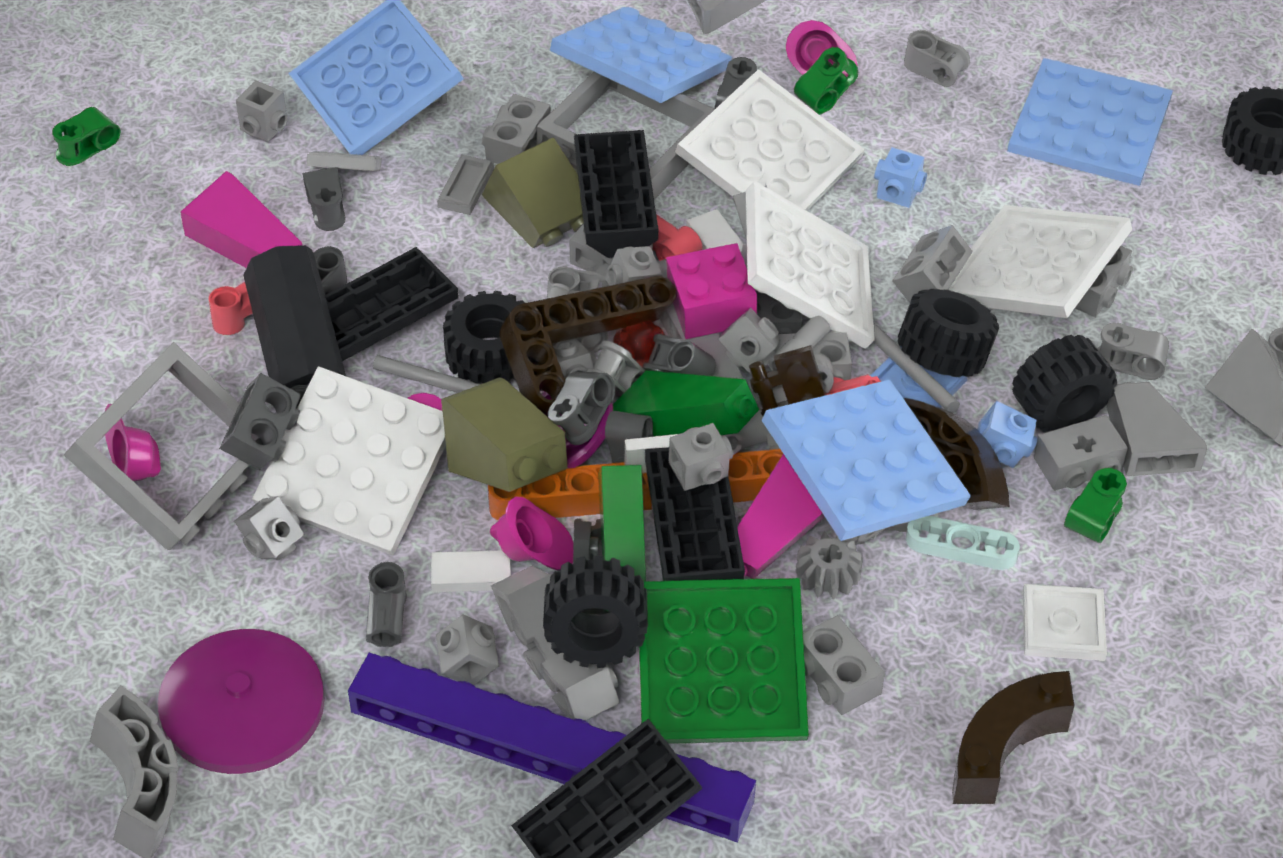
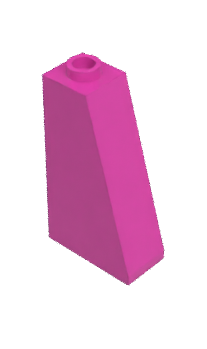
(234, 222)
(776, 519)

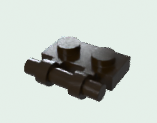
(795, 372)

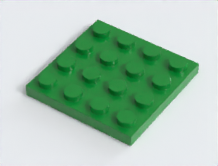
(724, 661)

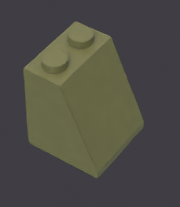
(537, 194)
(500, 437)

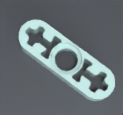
(976, 534)

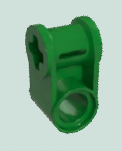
(825, 82)
(85, 132)
(1097, 505)

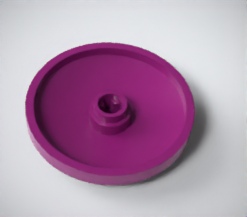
(241, 701)

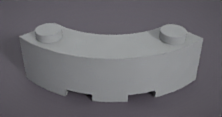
(580, 689)
(148, 765)

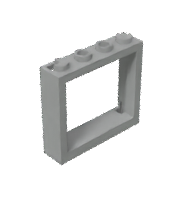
(590, 90)
(121, 487)

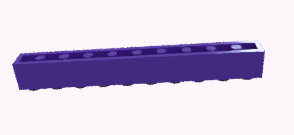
(527, 736)

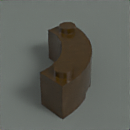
(967, 455)
(1006, 720)

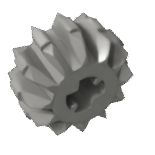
(829, 565)

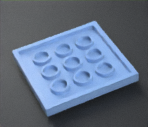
(641, 54)
(375, 76)
(1090, 121)
(865, 459)

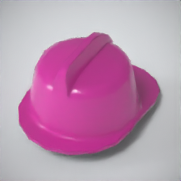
(809, 41)
(133, 451)
(532, 534)

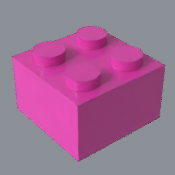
(710, 289)

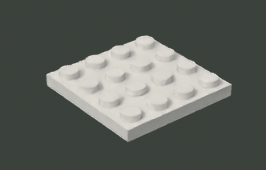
(771, 140)
(1039, 259)
(808, 264)
(356, 460)

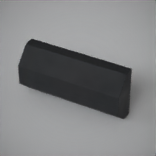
(615, 190)
(387, 301)
(291, 315)
(693, 526)
(610, 800)

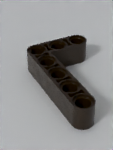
(574, 324)

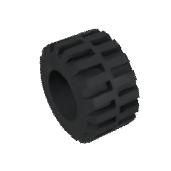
(1256, 130)
(948, 332)
(465, 333)
(1064, 383)
(595, 637)

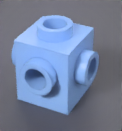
(900, 177)
(1008, 433)

